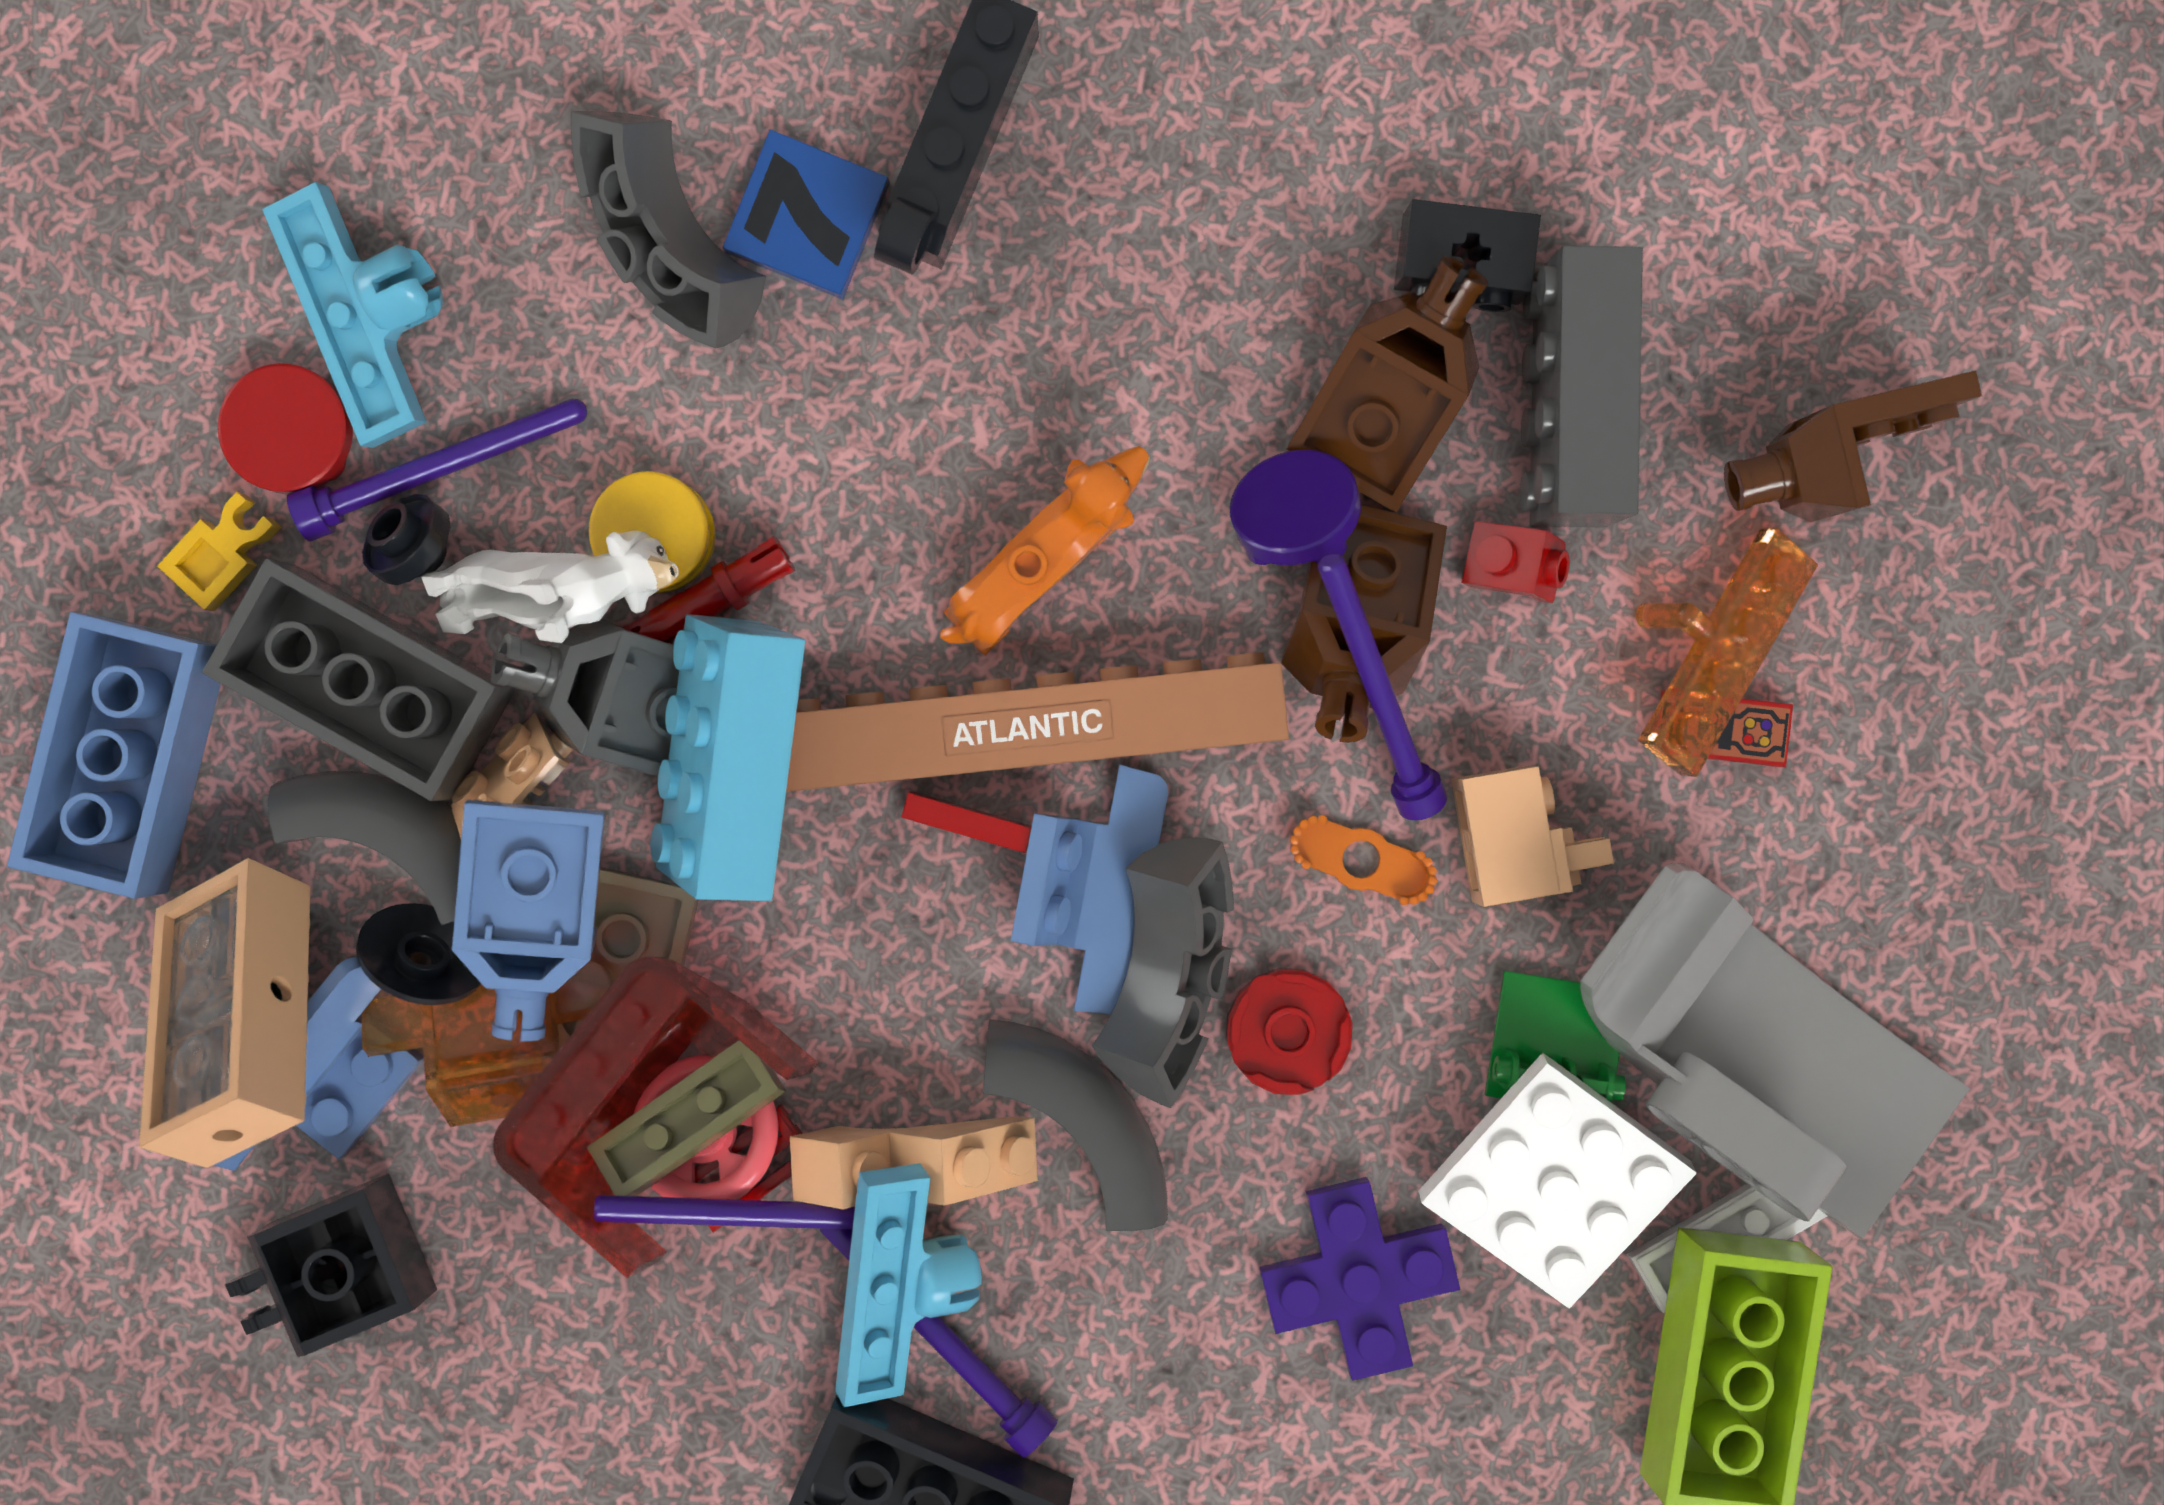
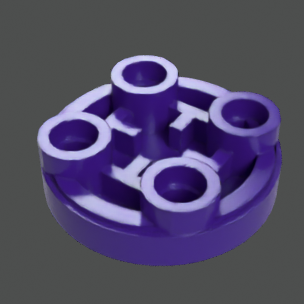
(1295, 508)

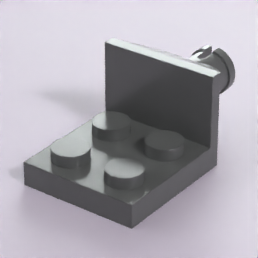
(598, 690)

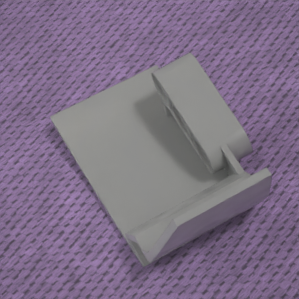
(1763, 1056)

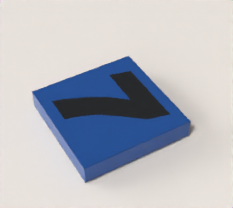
(806, 214)

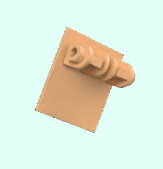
(521, 762)

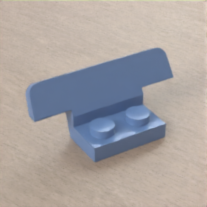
(1079, 885)
(343, 1083)

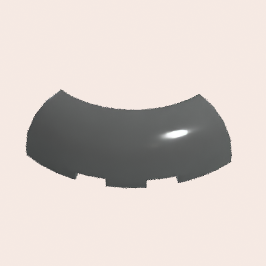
(651, 231)
(378, 815)
(1172, 967)
(1092, 1108)

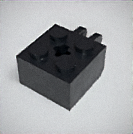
(311, 1292)

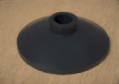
(413, 957)

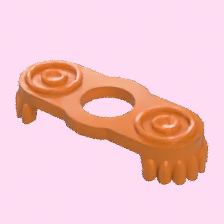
(1399, 871)

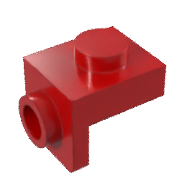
(1516, 561)

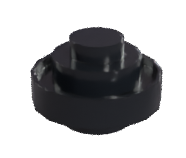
(406, 540)

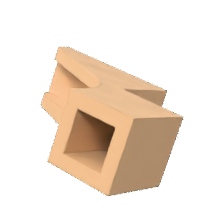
(959, 1157)

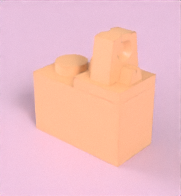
(1508, 838)

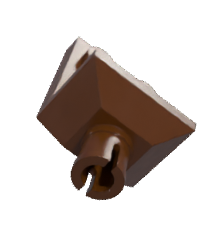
(1397, 386)
(1816, 460)
(1397, 579)

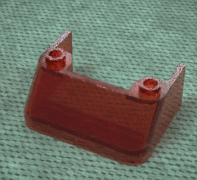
(600, 1076)

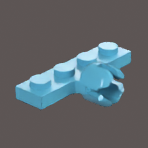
(356, 309)
(896, 1282)

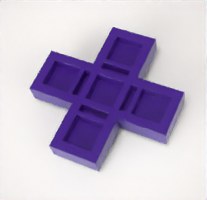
(1359, 1278)

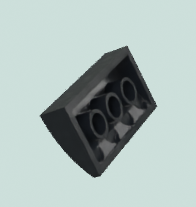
(904, 1457)

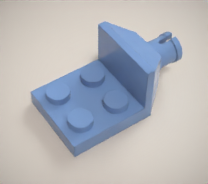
(526, 904)

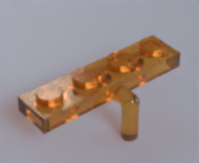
(1725, 649)

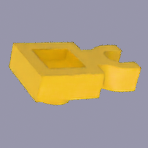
(213, 558)

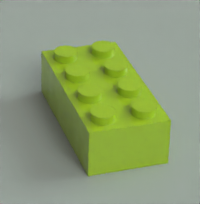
(1734, 1370)

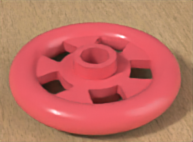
(736, 1171)

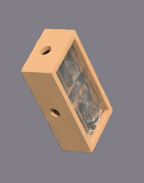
(227, 1016)

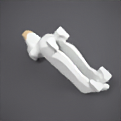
(550, 588)

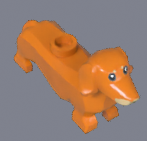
(1046, 549)

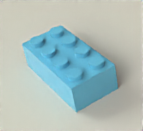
(727, 757)

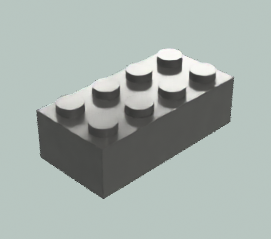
(1583, 388)
(358, 680)

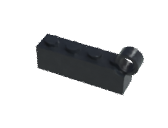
(956, 134)

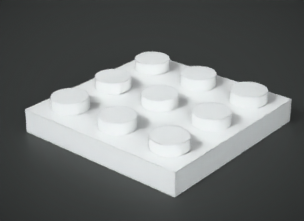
(1556, 1181)

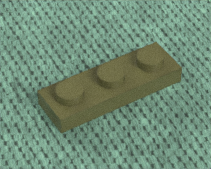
(685, 1120)

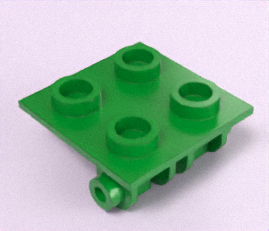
(1550, 1019)

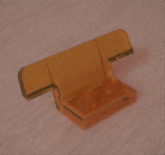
(466, 1067)

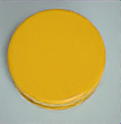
(664, 511)

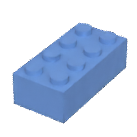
(116, 757)

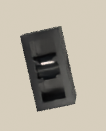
(1496, 239)

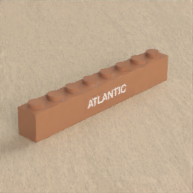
(1037, 725)

